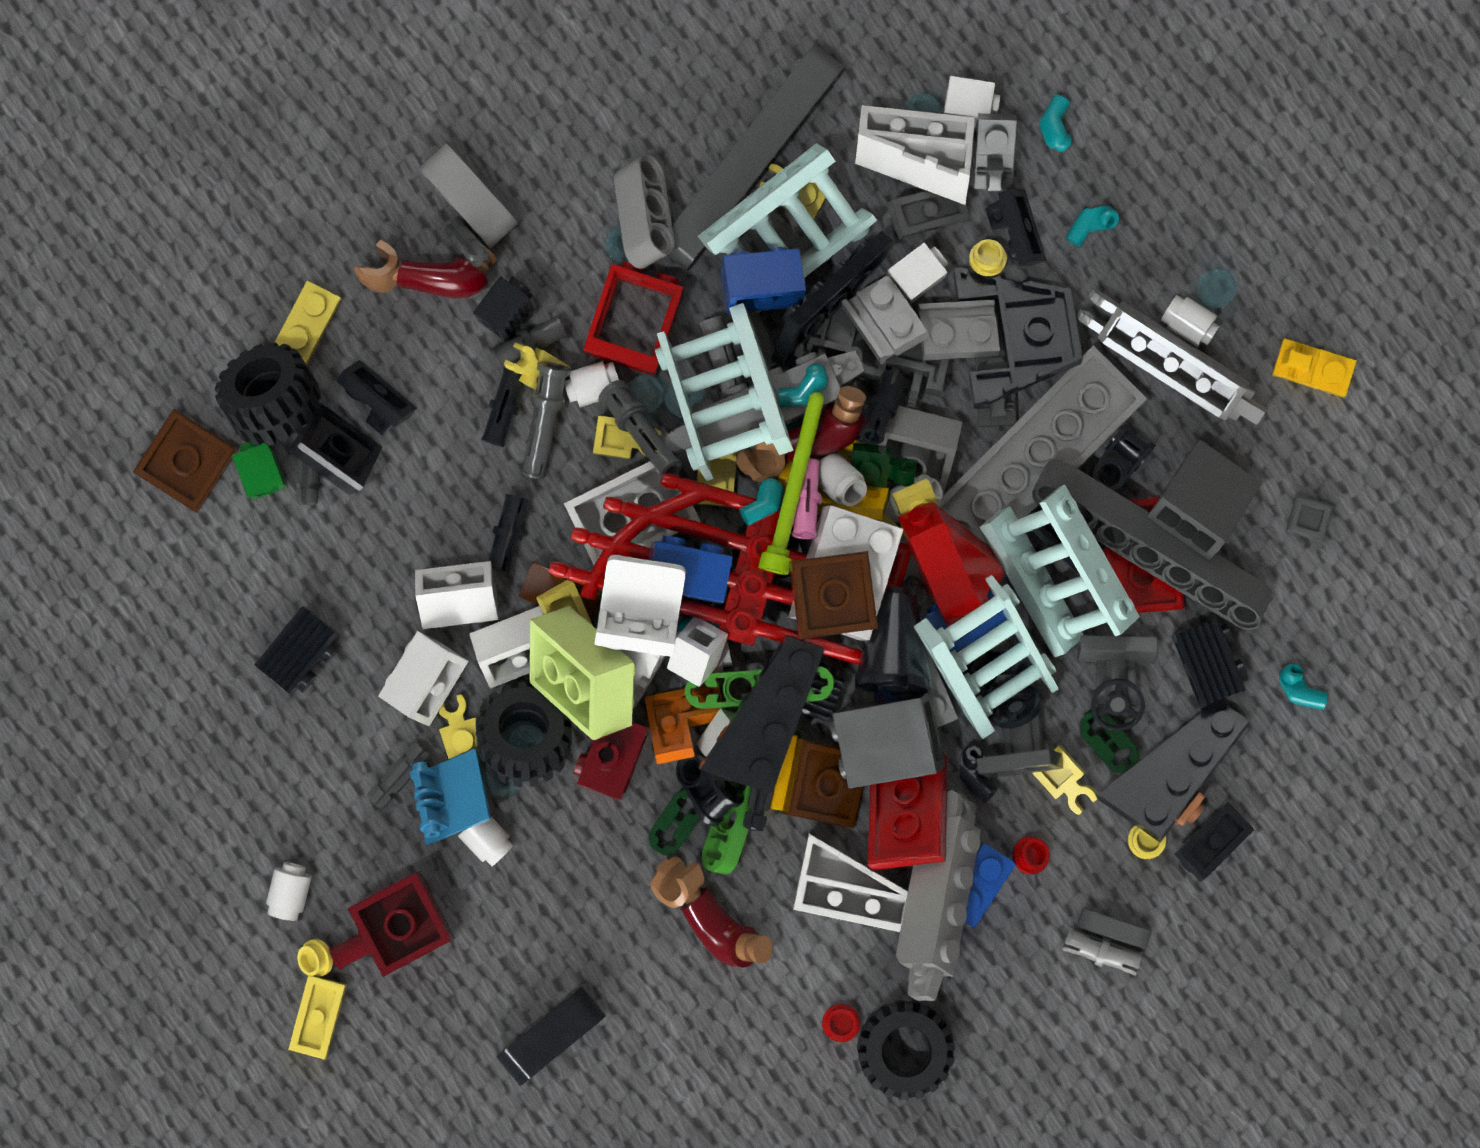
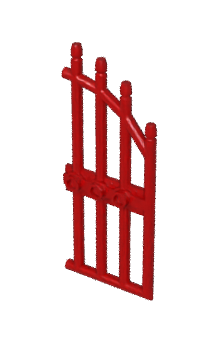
(747, 583)

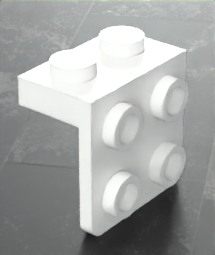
(640, 605)

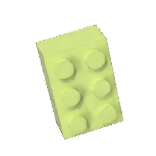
(578, 677)

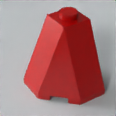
(949, 560)

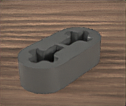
(1114, 928)

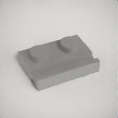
(885, 319)
(959, 330)

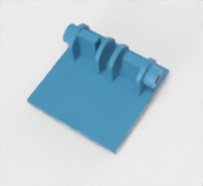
(450, 796)

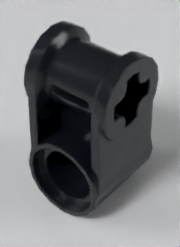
(1123, 456)
(708, 790)

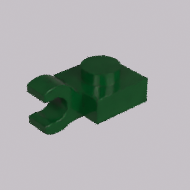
(877, 466)

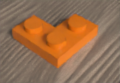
(670, 721)

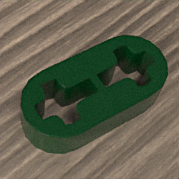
(1101, 748)
(665, 820)

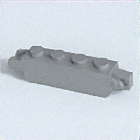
(1173, 360)
(839, 368)
(939, 903)

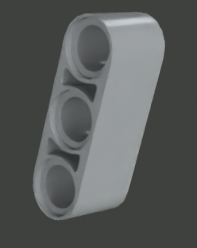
(468, 195)
(644, 211)

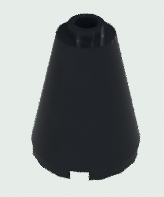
(895, 653)

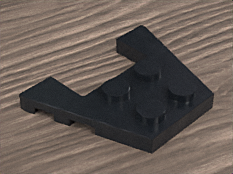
(1036, 333)

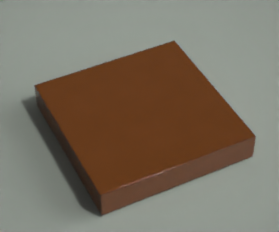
(185, 460)
(833, 595)
(817, 787)

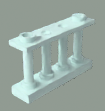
(783, 191)
(760, 397)
(1036, 588)
(954, 664)

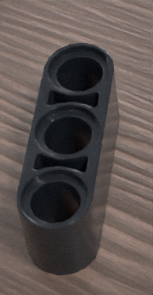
(551, 1036)

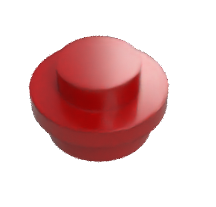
(1030, 855)
(841, 1023)

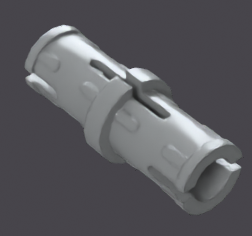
(1102, 951)

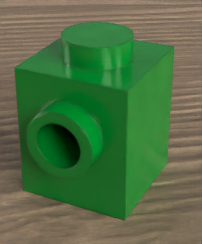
(259, 470)

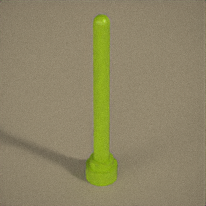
(776, 557)

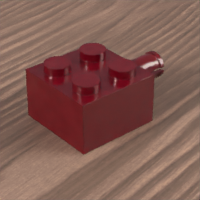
(611, 761)
(395, 926)

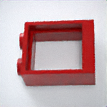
(620, 355)

